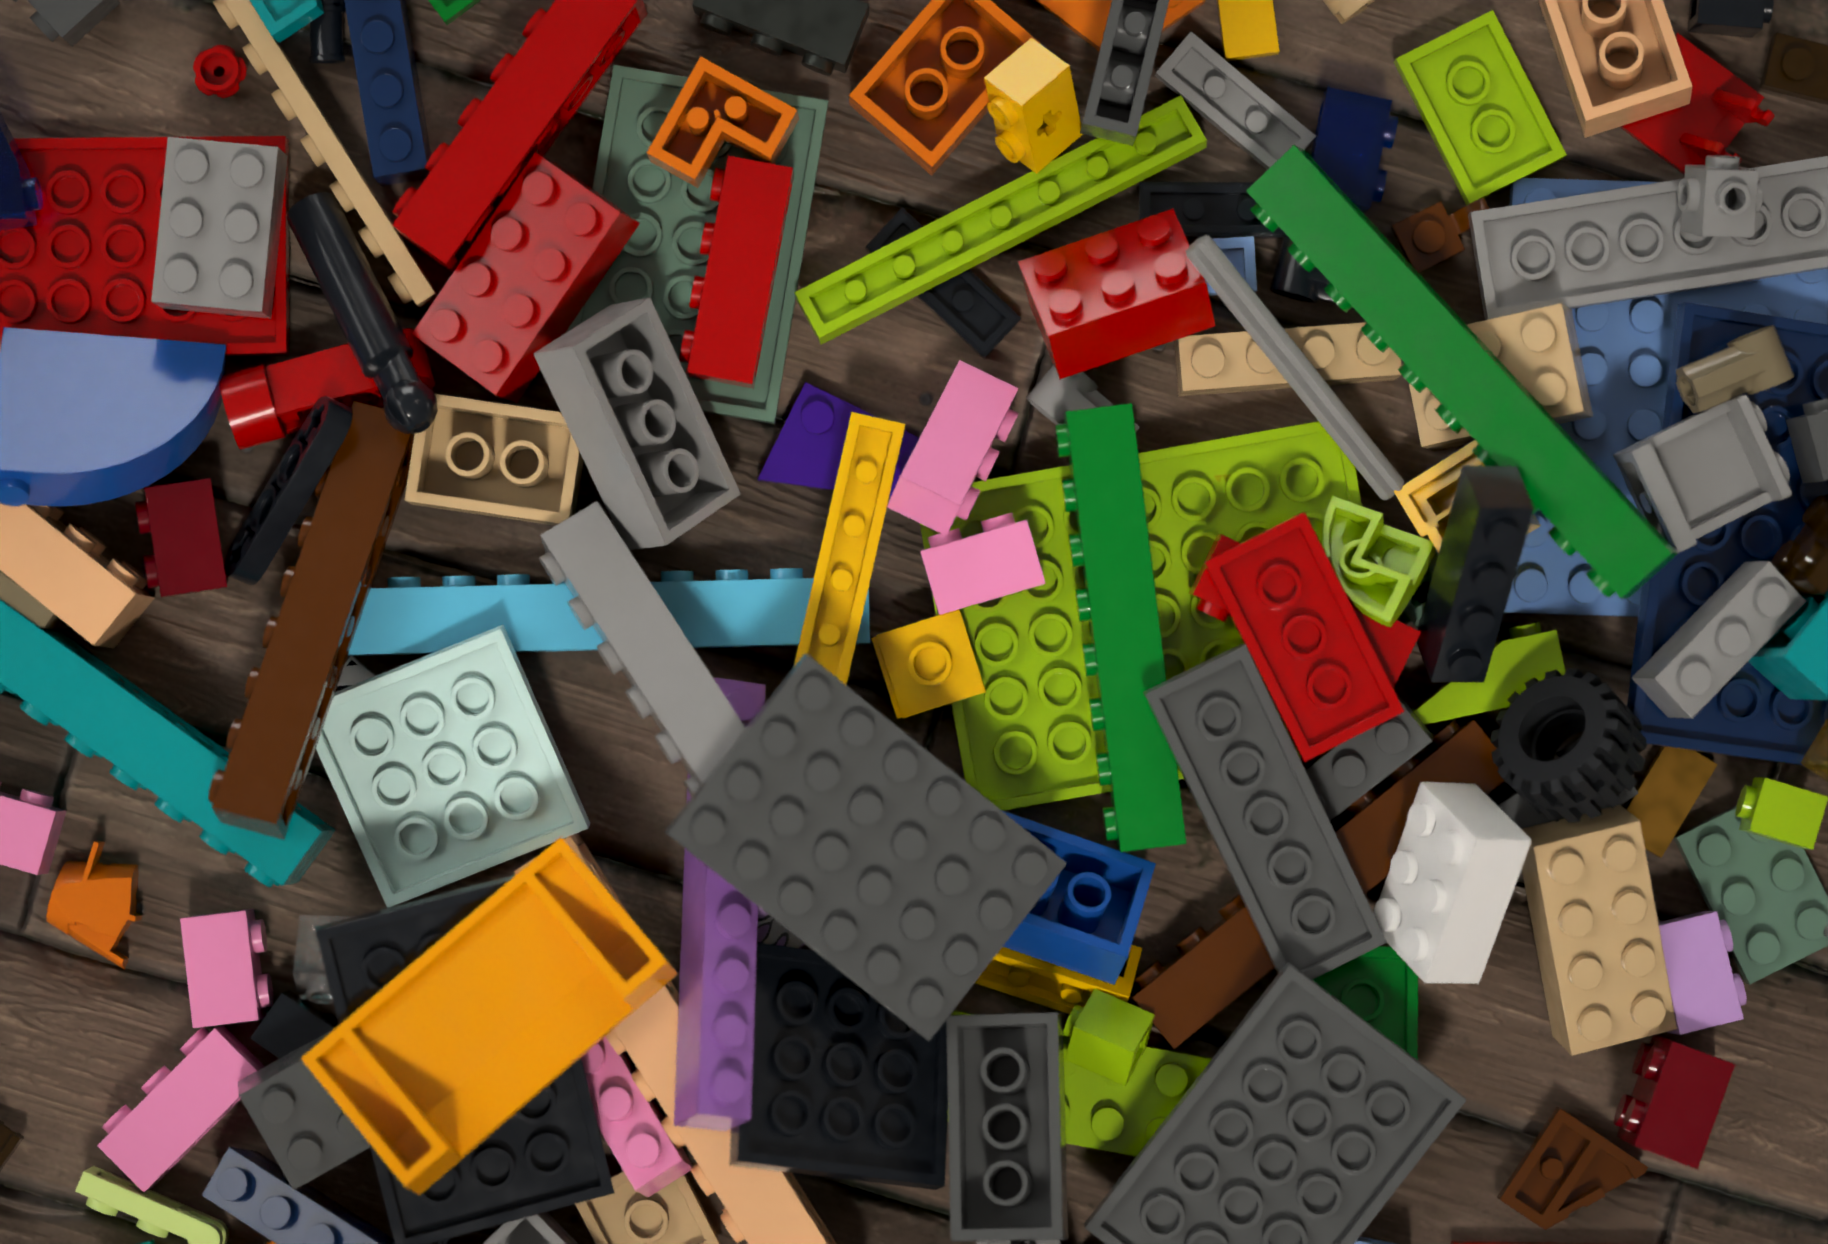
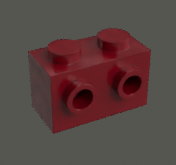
(183, 538)

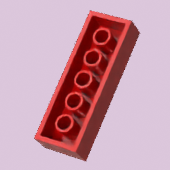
(520, 115)

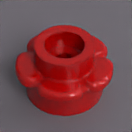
(205, 67)

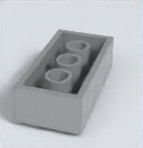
(637, 424)

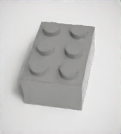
(219, 227)

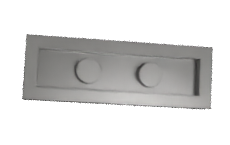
(1232, 102)

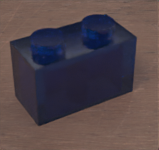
(1350, 143)

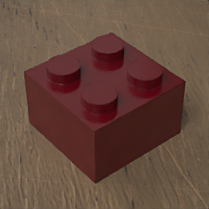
(1673, 1100)

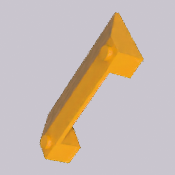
(488, 1017)

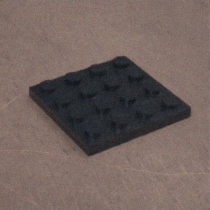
(840, 1080)

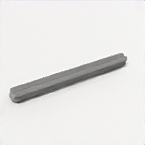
(1294, 367)

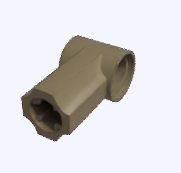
(1746, 366)

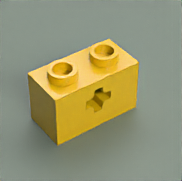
(1033, 106)

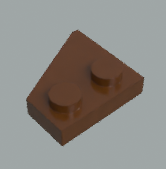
(1565, 1171)

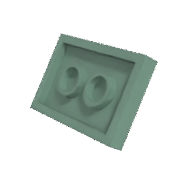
(1761, 892)

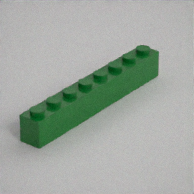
(1123, 625)

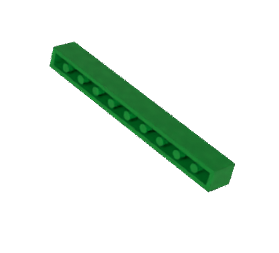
(1460, 372)

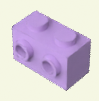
(1700, 972)

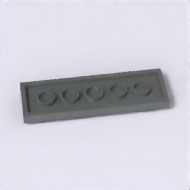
(1264, 814)

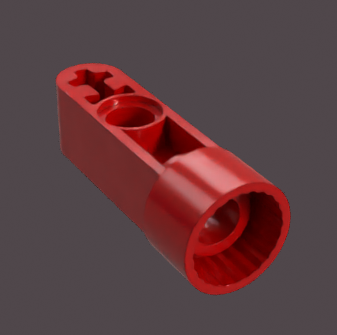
(276, 398)

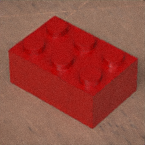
(1116, 294)

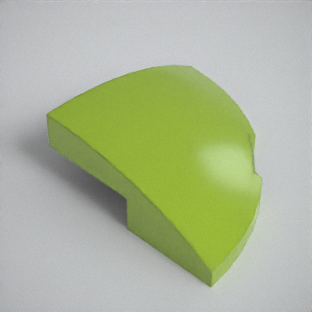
(1373, 560)

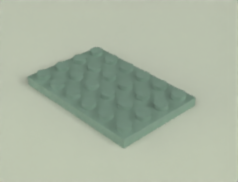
(672, 214)

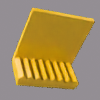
(928, 664)

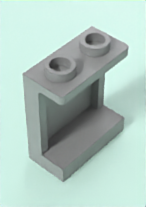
(1704, 471)

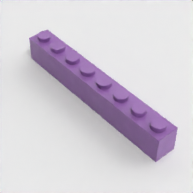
(717, 981)

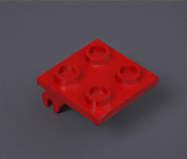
(1712, 119)

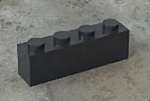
(1474, 573)

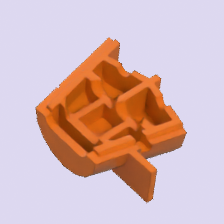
(95, 903)

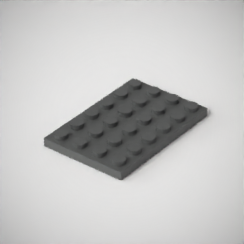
(865, 847)
(1283, 1133)

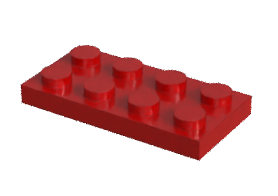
(1304, 636)

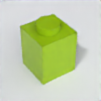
(1781, 812)
(1108, 1036)

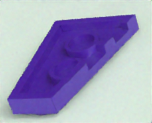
(814, 440)

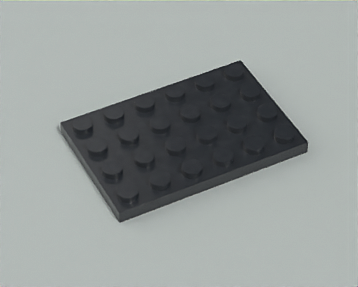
(531, 1163)

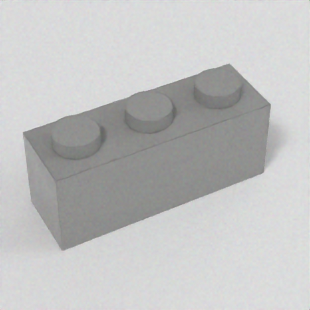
(1718, 639)

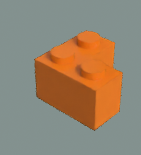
(719, 109)

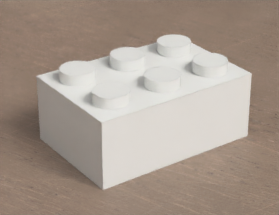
(1450, 882)

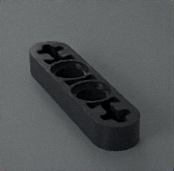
(288, 490)

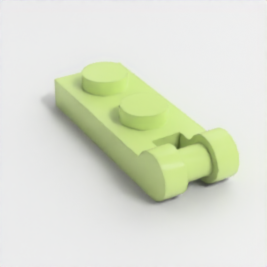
(155, 1212)

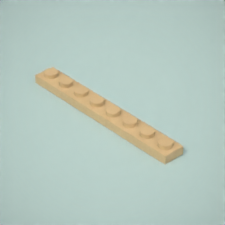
(325, 146)

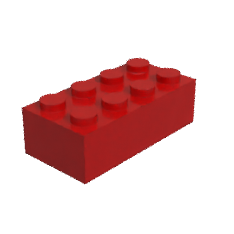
(525, 277)

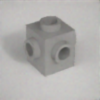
(1719, 198)

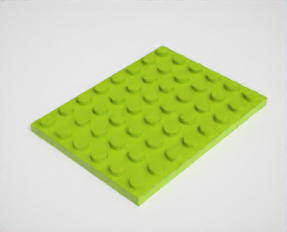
(1032, 727)

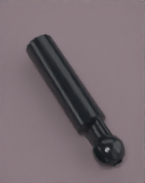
(362, 310)

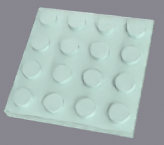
(447, 767)

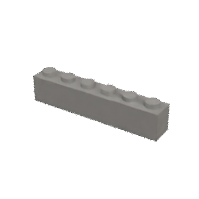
(642, 642)

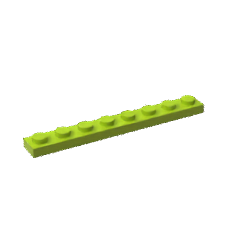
(997, 222)

